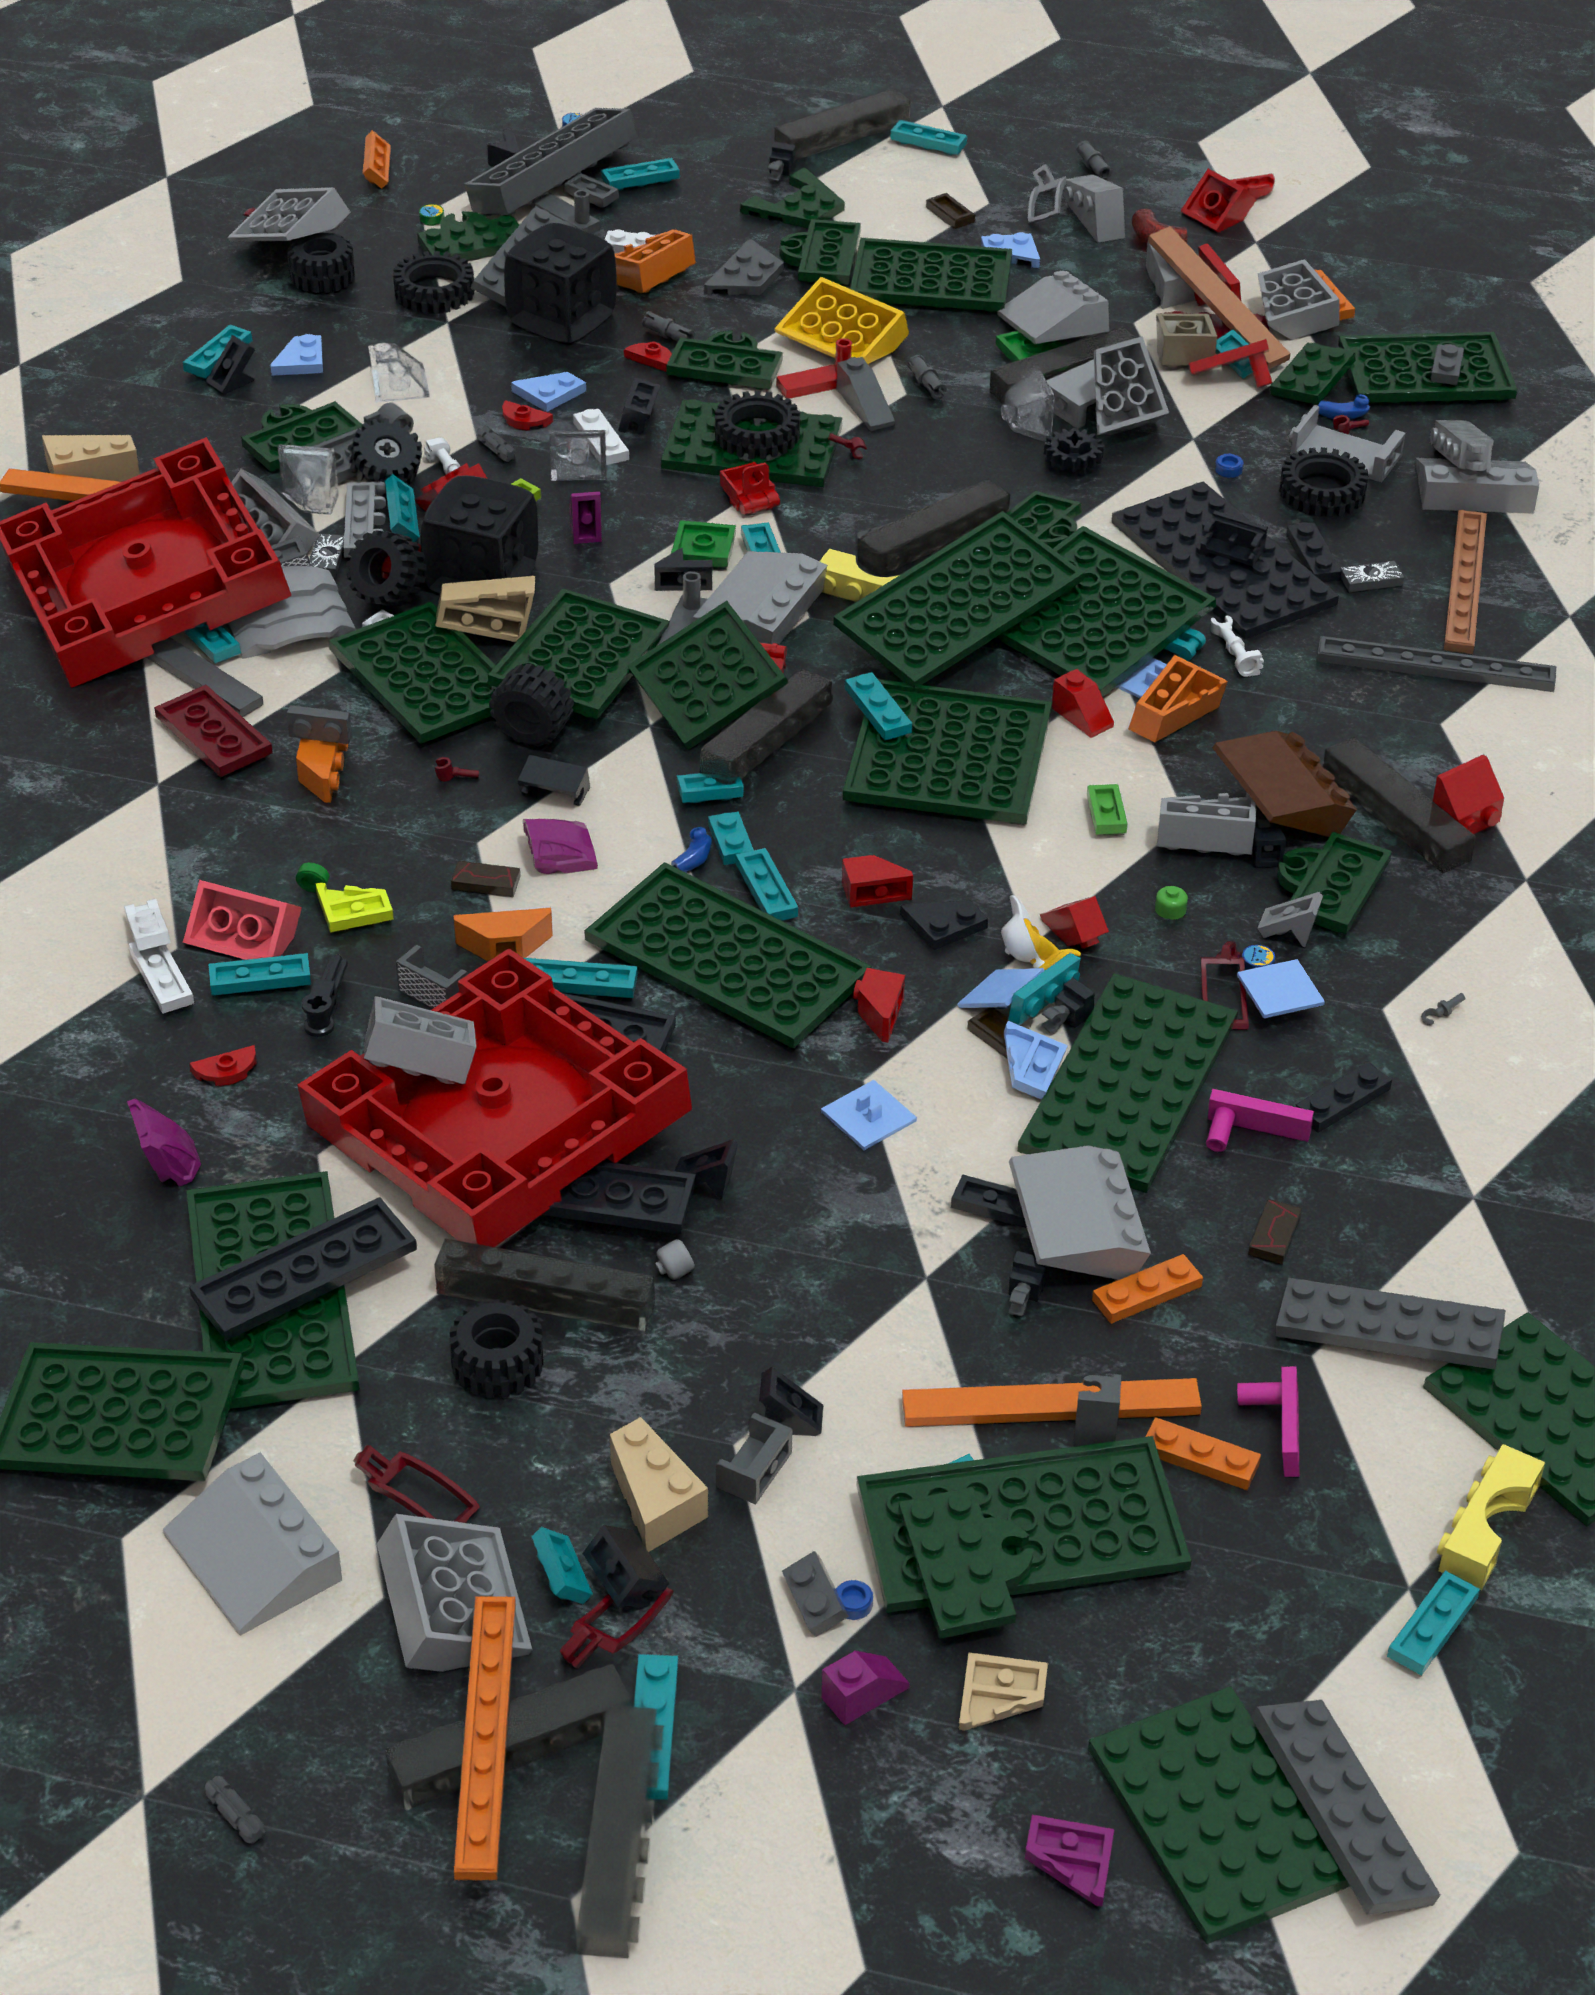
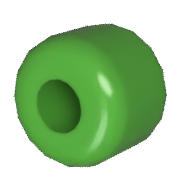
(1171, 902)

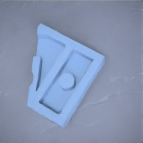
(1020, 243)
(300, 356)
(549, 390)
(1032, 1059)

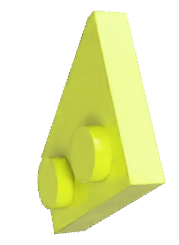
(353, 906)

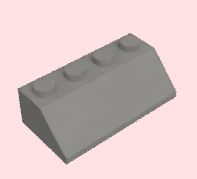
(272, 512)

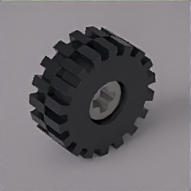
(368, 453)

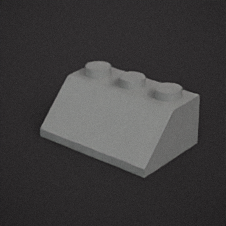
(419, 1041)

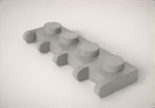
(360, 511)

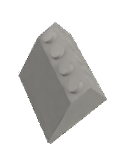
(293, 215)
(1057, 310)
(1502, 488)
(770, 592)
(1080, 1211)
(254, 1545)
(432, 1585)

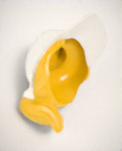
(1025, 942)

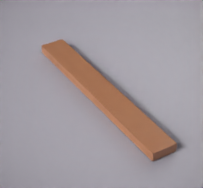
(1216, 293)
(1465, 582)

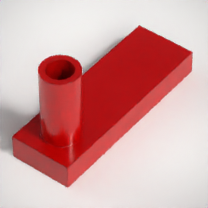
(1213, 261)
(1253, 351)
(815, 379)

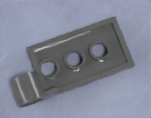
(343, 443)

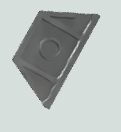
(747, 271)

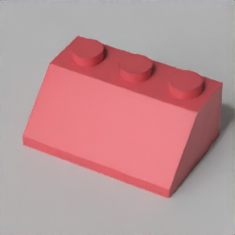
(240, 922)

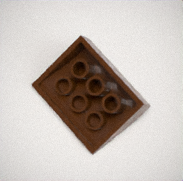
(1287, 782)

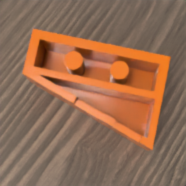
(655, 261)
(1176, 699)

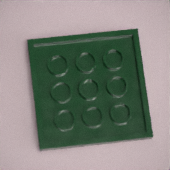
(707, 674)

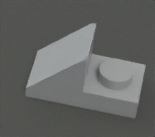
(1292, 915)

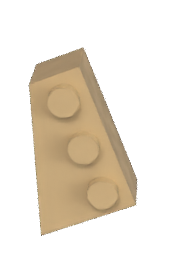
(92, 456)
(487, 607)
(656, 1484)

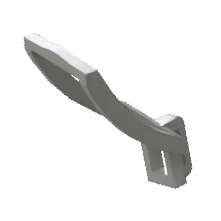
(1050, 185)

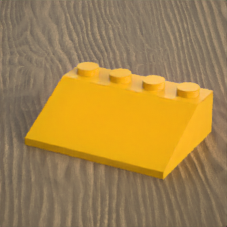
(838, 312)

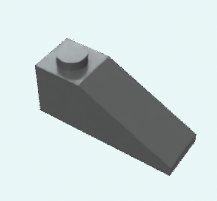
(863, 393)

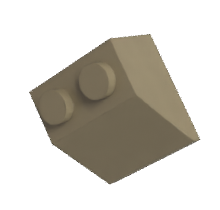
(1184, 338)

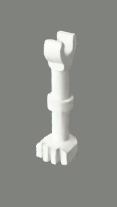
(437, 450)
(1247, 662)

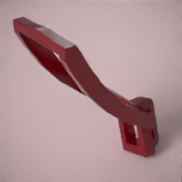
(1228, 955)
(391, 1468)
(583, 1630)

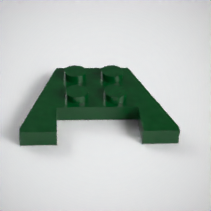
(810, 202)

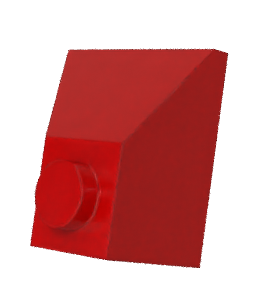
(1218, 202)

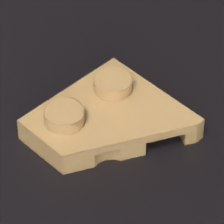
(1000, 1688)

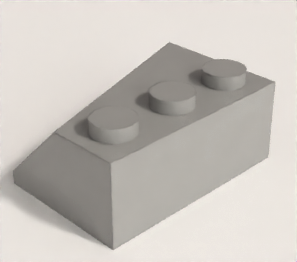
(1298, 300)
(1126, 388)

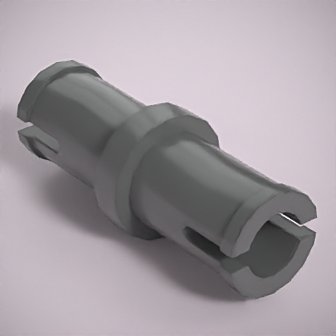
(1094, 160)
(666, 327)
(926, 376)

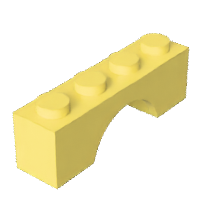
(847, 579)
(1506, 1485)

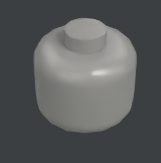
(674, 1260)

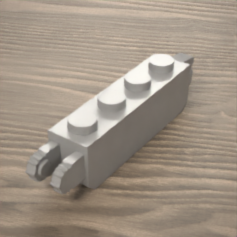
(1462, 444)

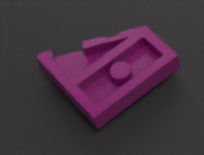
(1072, 1854)

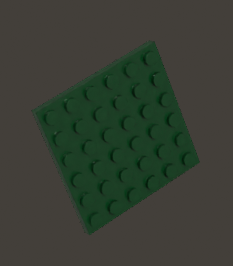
(1112, 618)
(963, 756)

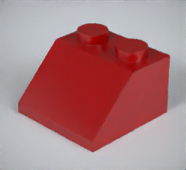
(1470, 794)

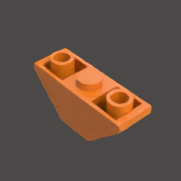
(319, 766)
(495, 932)

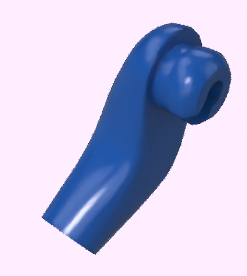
(1352, 409)
(697, 851)

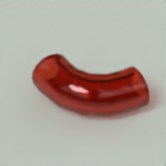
(1145, 224)

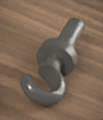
(1444, 1008)

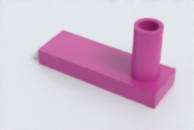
(1255, 1114)
(1279, 1393)

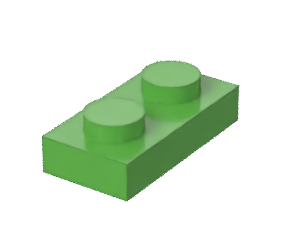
(1107, 809)

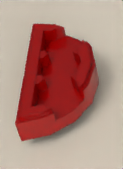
(1257, 185)
(649, 353)
(524, 417)
(226, 1067)

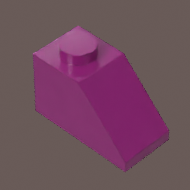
(585, 517)
(860, 1684)

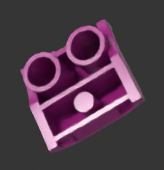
(560, 845)
(165, 1144)

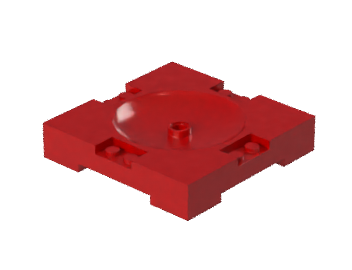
(142, 562)
(536, 1112)

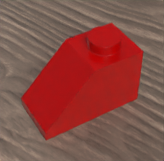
(1081, 703)
(875, 881)
(1077, 922)
(880, 1000)

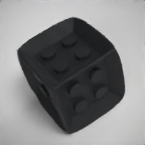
(560, 282)
(479, 532)

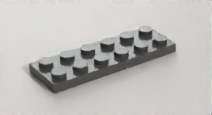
(491, 278)
(1391, 1323)
(1345, 1807)

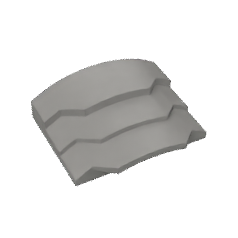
(309, 613)

